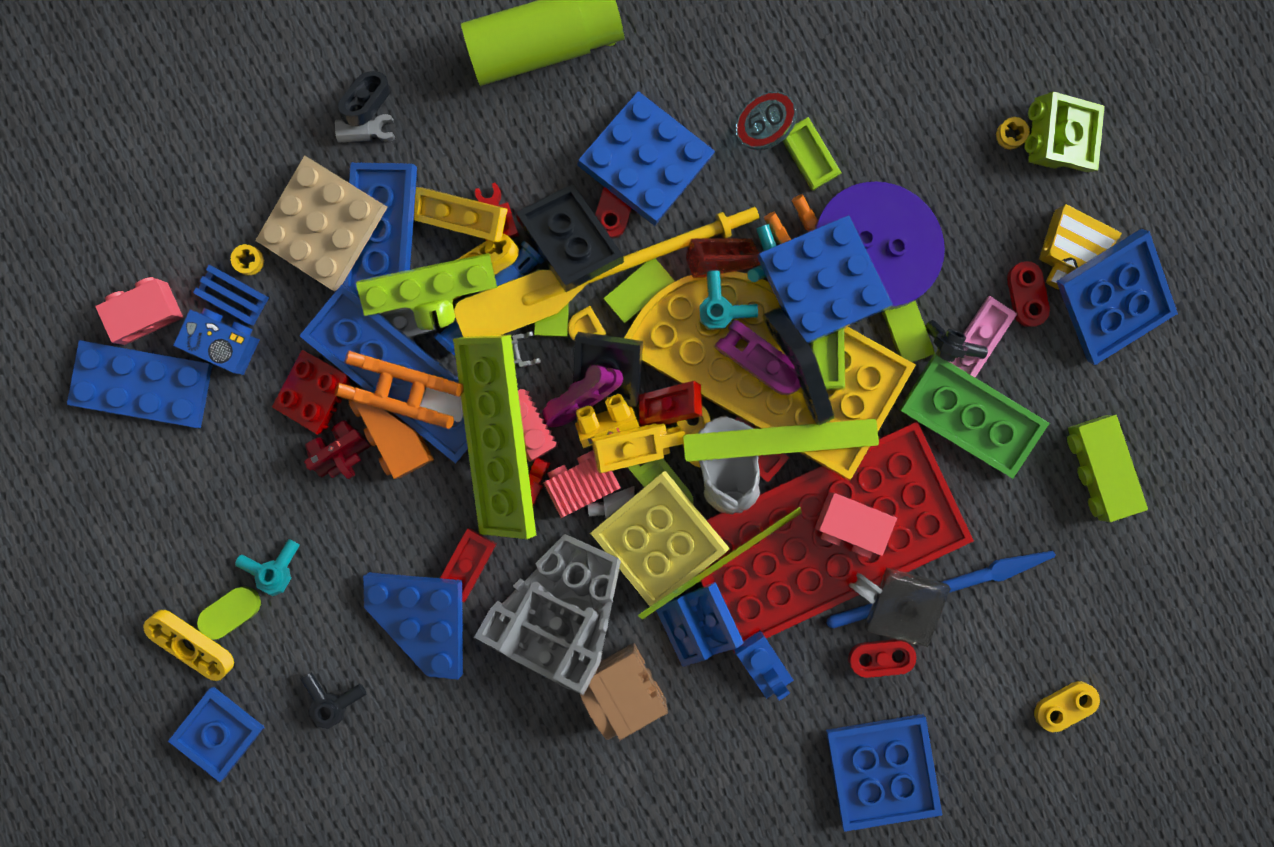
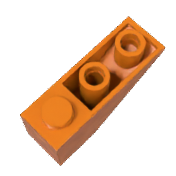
(399, 444)

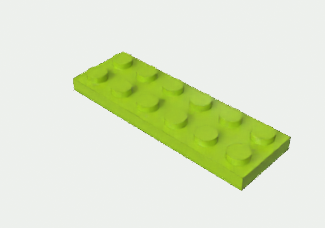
(495, 436)

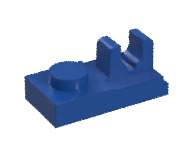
(764, 666)

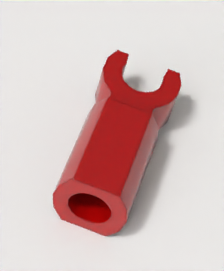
(536, 476)

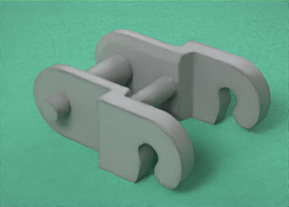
(516, 352)

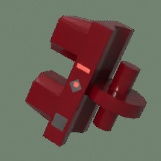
(339, 455)

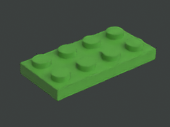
(974, 416)

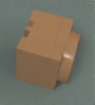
(623, 695)

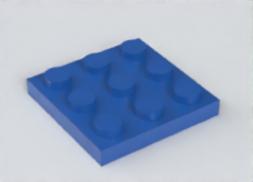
(645, 158)
(825, 279)
(1117, 296)
(883, 772)

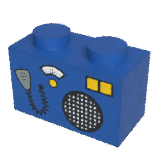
(217, 342)

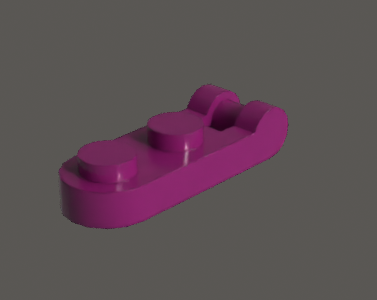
(760, 359)
(587, 392)

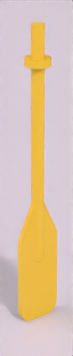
(542, 295)

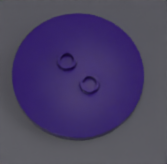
(897, 234)

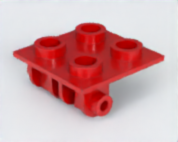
(310, 392)

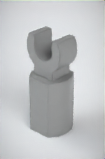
(365, 132)

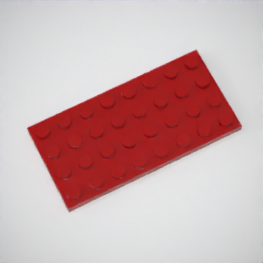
(800, 574)

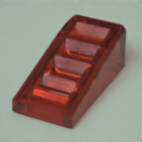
(711, 255)

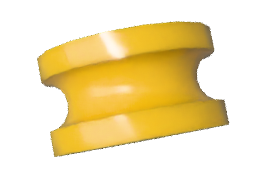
(1015, 123)
(240, 252)

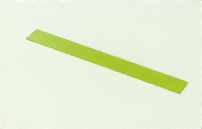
(780, 440)
(759, 537)

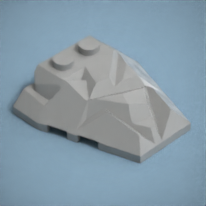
(557, 614)

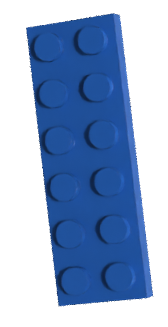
(344, 327)

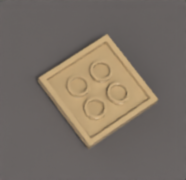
(321, 223)

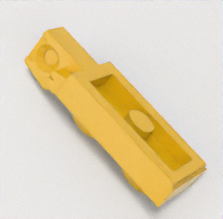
(635, 446)

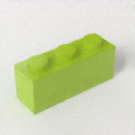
(1106, 468)

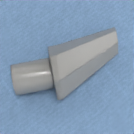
(611, 503)

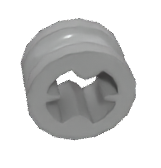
(865, 588)

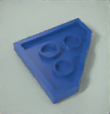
(421, 618)

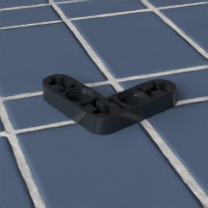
(804, 362)

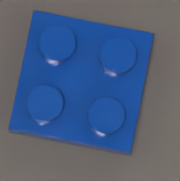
(216, 734)

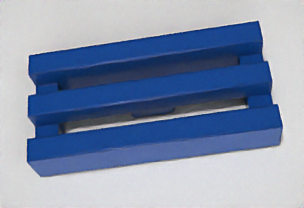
(207, 282)

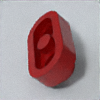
(612, 205)
(1025, 294)
(881, 658)

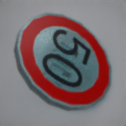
(766, 120)

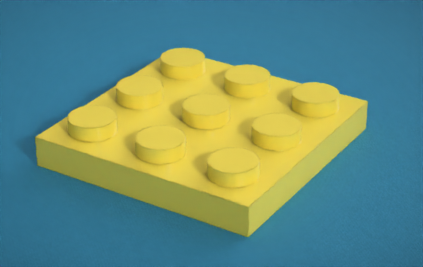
(660, 539)

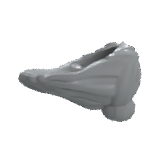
(730, 482)

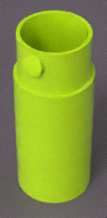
(539, 36)

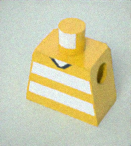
(1073, 241)

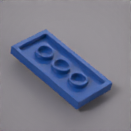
(391, 241)
(139, 384)

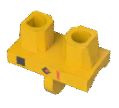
(616, 419)

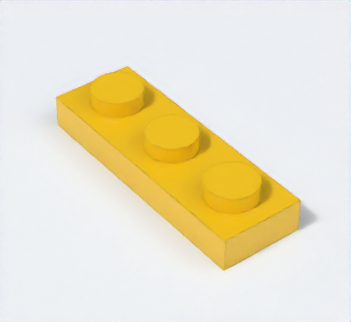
(459, 214)

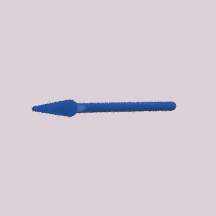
(997, 571)

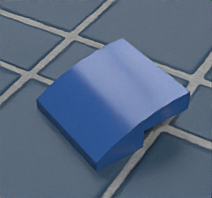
(699, 625)

